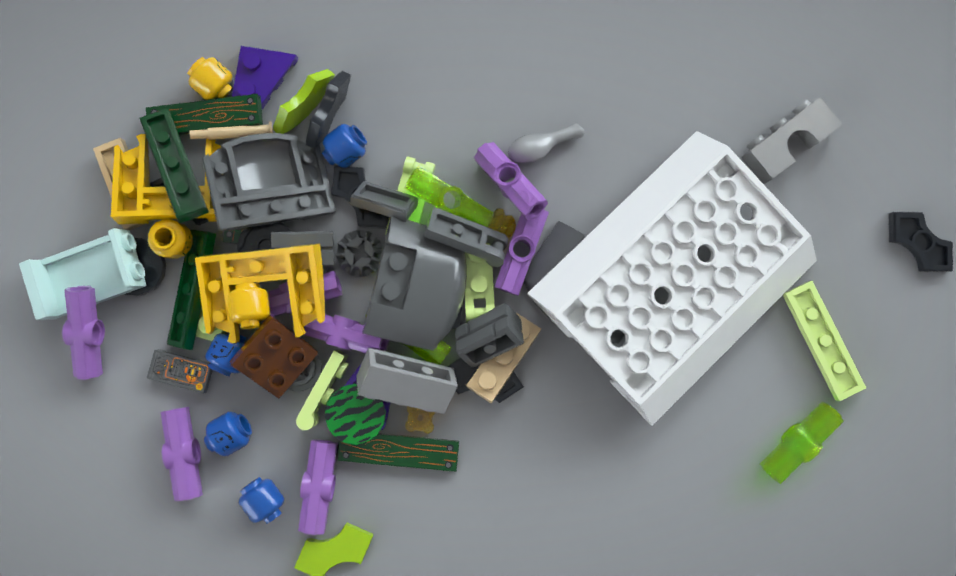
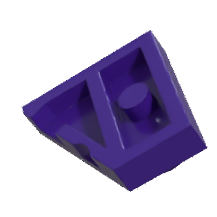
(261, 72)

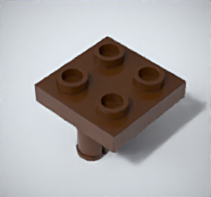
(273, 357)

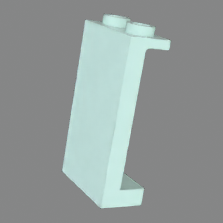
(104, 264)

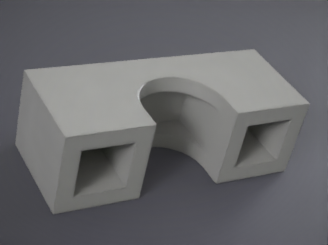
(810, 124)

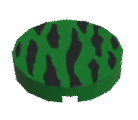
(353, 416)

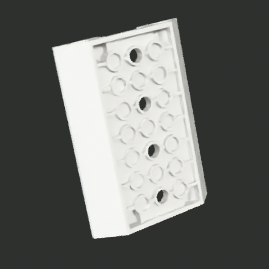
(655, 244)

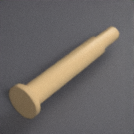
(230, 132)

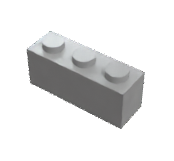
(406, 381)

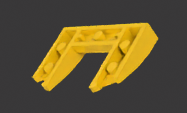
(131, 191)
(297, 264)

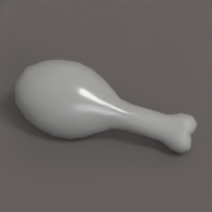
(536, 146)

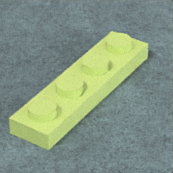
(824, 341)

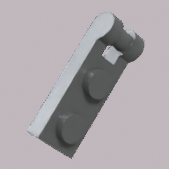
(466, 236)

